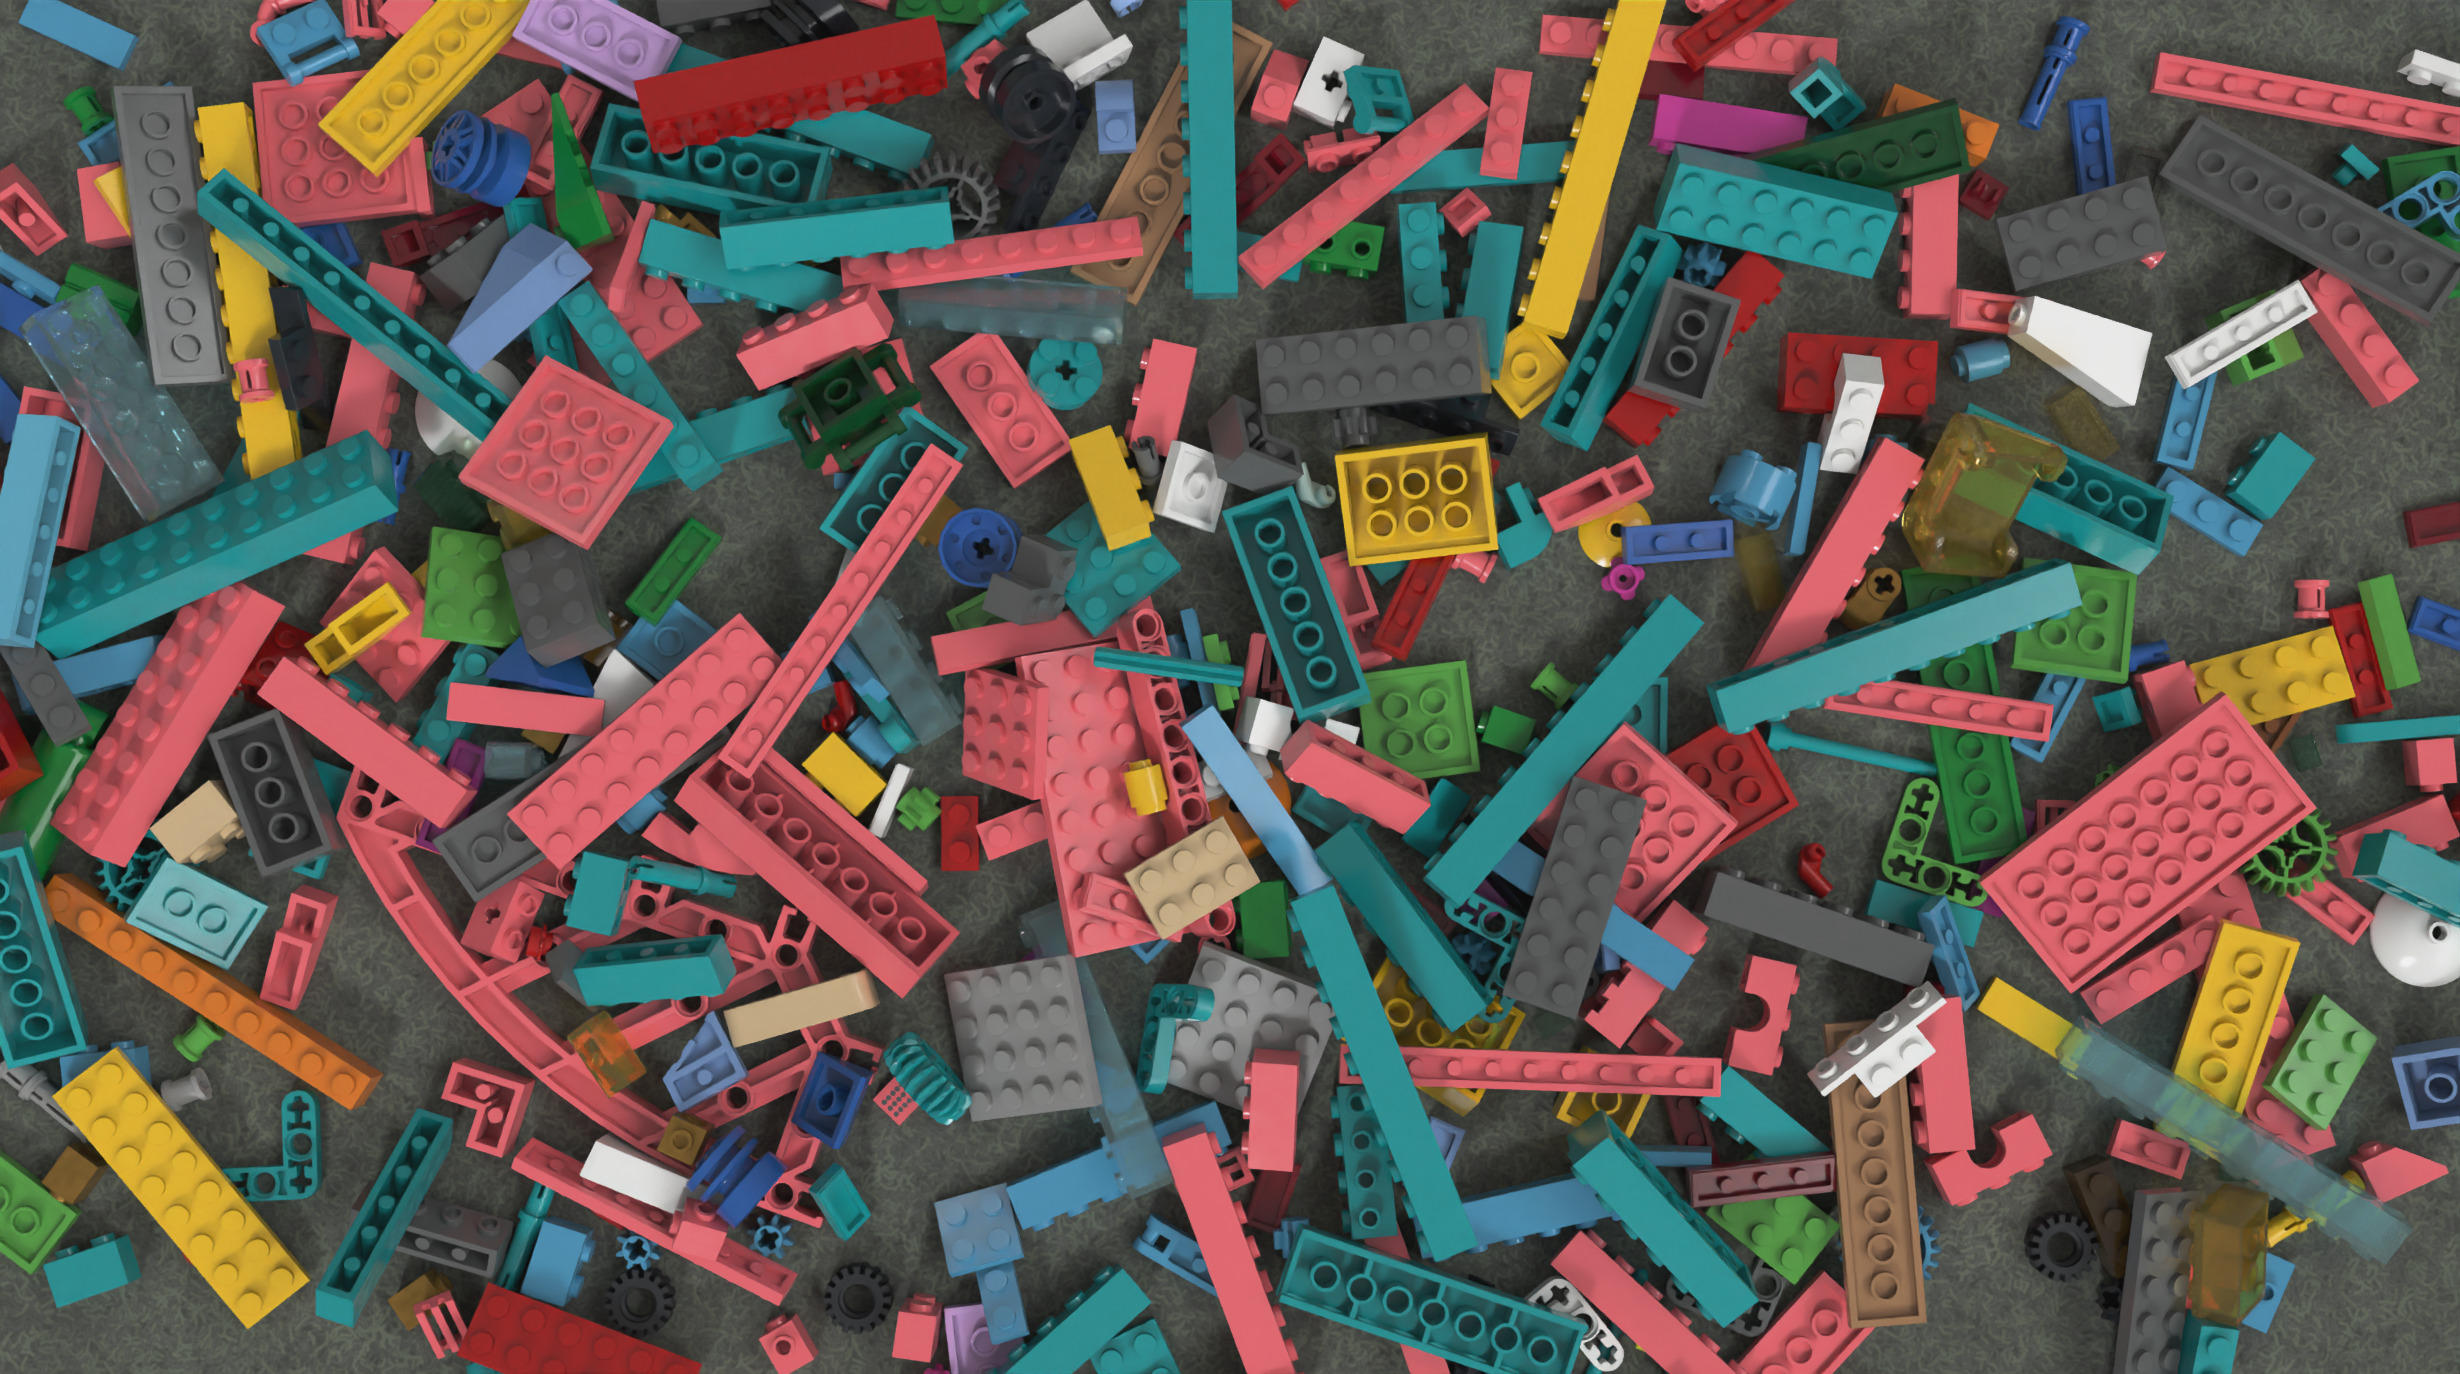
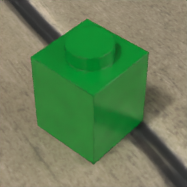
(1505, 729)

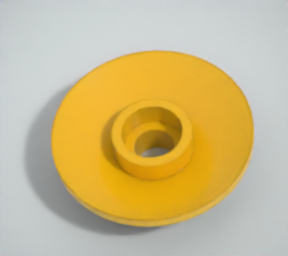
(1597, 538)

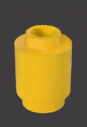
(1145, 787)

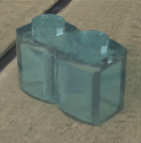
(513, 761)

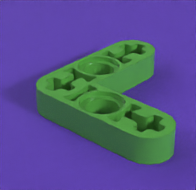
(1912, 850)

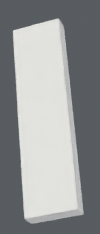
(2241, 334)

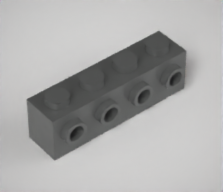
(452, 1235)

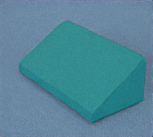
(1435, 823)

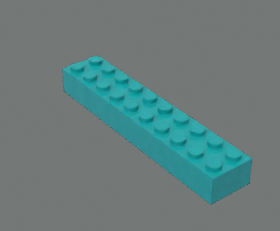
(216, 543)

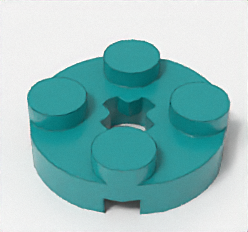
(1050, 385)

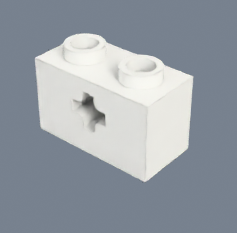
(1316, 102)

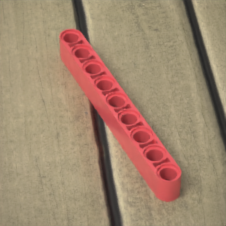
(1178, 753)

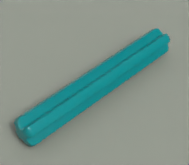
(1168, 666)

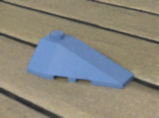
(521, 286)

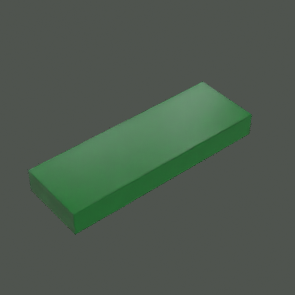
(672, 572)

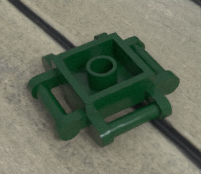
(848, 406)

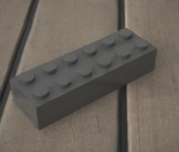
(1374, 366)
(1573, 897)
(1818, 929)

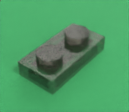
(1928, 430)

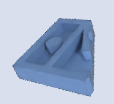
(706, 1066)

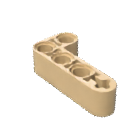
(802, 1007)

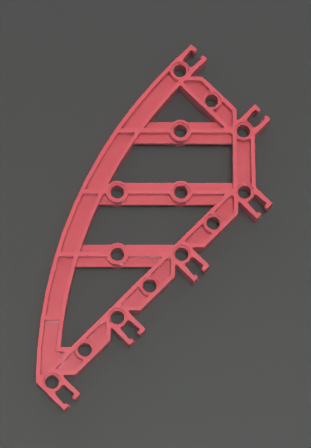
(487, 987)

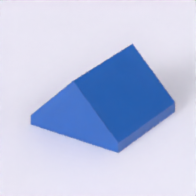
(522, 669)
(831, 1099)

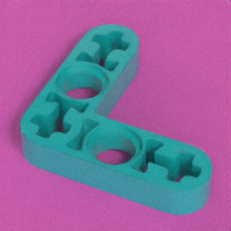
(893, 724)
(1498, 937)
(1165, 1006)
(286, 1173)

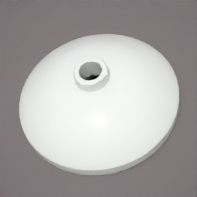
(446, 434)
(2406, 945)

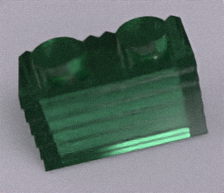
(453, 501)

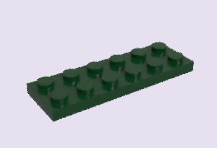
(1882, 152)

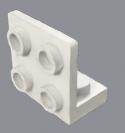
(1080, 44)

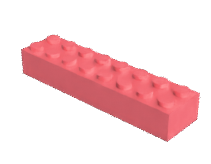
(165, 720)
(819, 870)

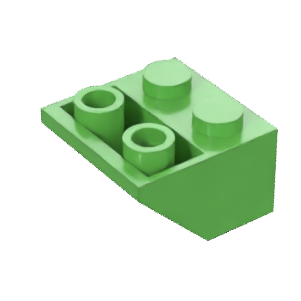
(2263, 359)

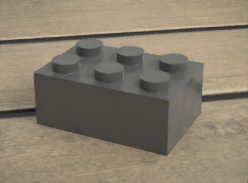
(1684, 345)
(557, 599)

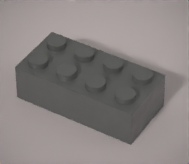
(2080, 235)
(277, 792)

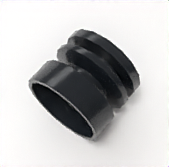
(807, 21)

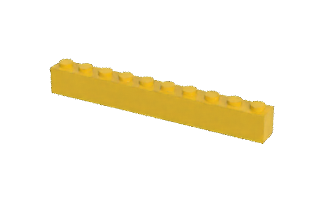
(1590, 166)
(267, 426)

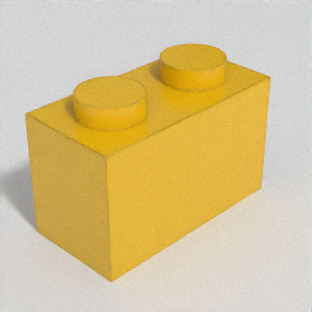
(844, 775)

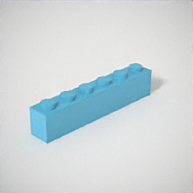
(31, 518)

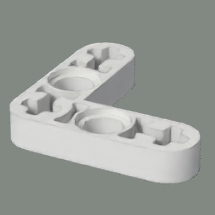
(1574, 1305)

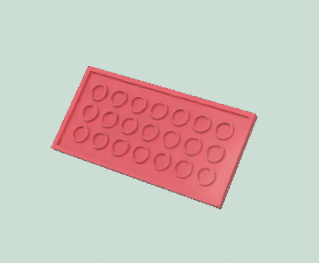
(1085, 792)
(2147, 842)

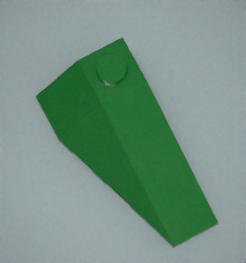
(577, 201)

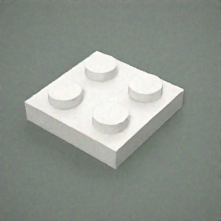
(1190, 487)

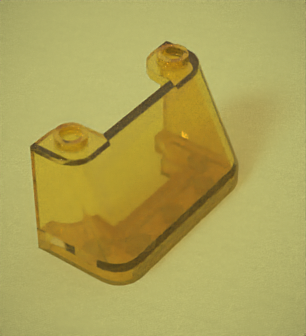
(1972, 495)

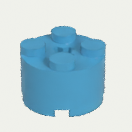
(1753, 490)

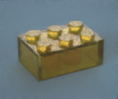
(2229, 1254)

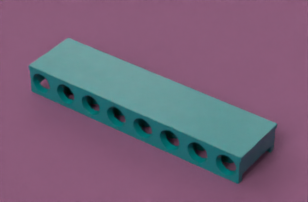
(1426, 1307)

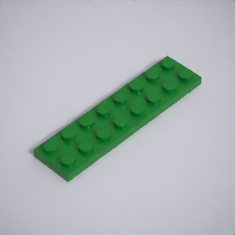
(1971, 767)

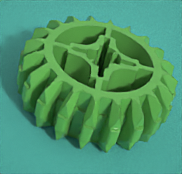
(2317, 849)

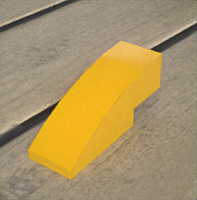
(358, 629)

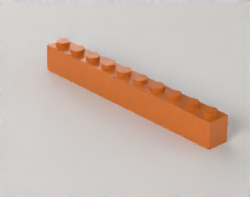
(213, 994)

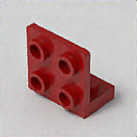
(282, 642)

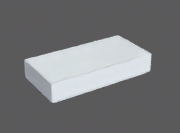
(890, 798)

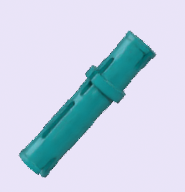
(993, 27)
(695, 880)
(525, 1236)

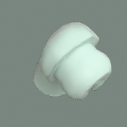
(1312, 492)

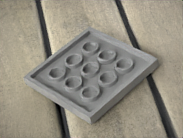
(1251, 1010)
(1023, 1038)

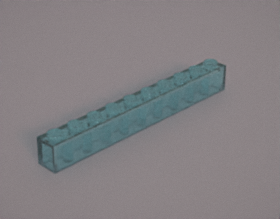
(2232, 1140)

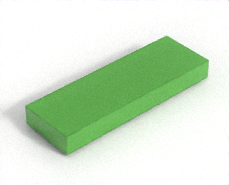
(2389, 632)

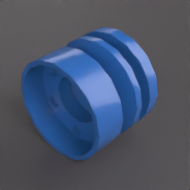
(480, 158)
(960, 545)
(736, 1176)

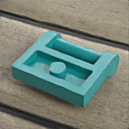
(1380, 90)

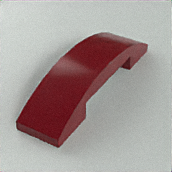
(1260, 179)
(418, 242)

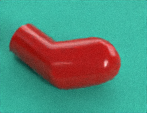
(844, 710)
(1809, 869)

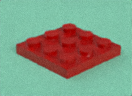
(1737, 776)

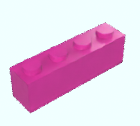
(1720, 126)

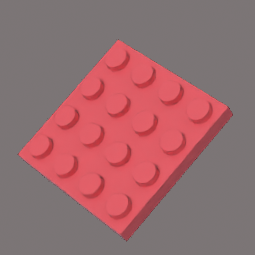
(310, 173)
(566, 452)
(1676, 826)

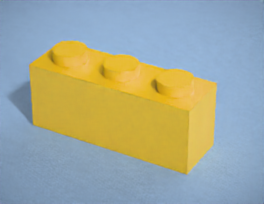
(1111, 487)

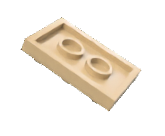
(1191, 877)

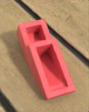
(1597, 494)
(1356, 607)
(694, 846)
(298, 946)

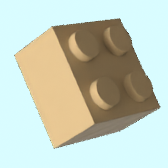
(200, 825)

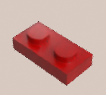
(959, 833)

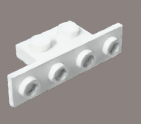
(1883, 1049)

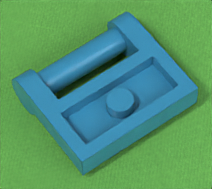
(302, 32)

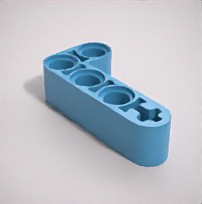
(2429, 204)
(100, 669)

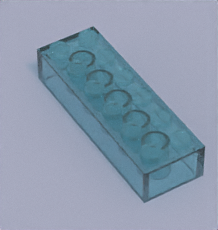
(113, 398)

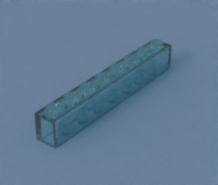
(1123, 1113)

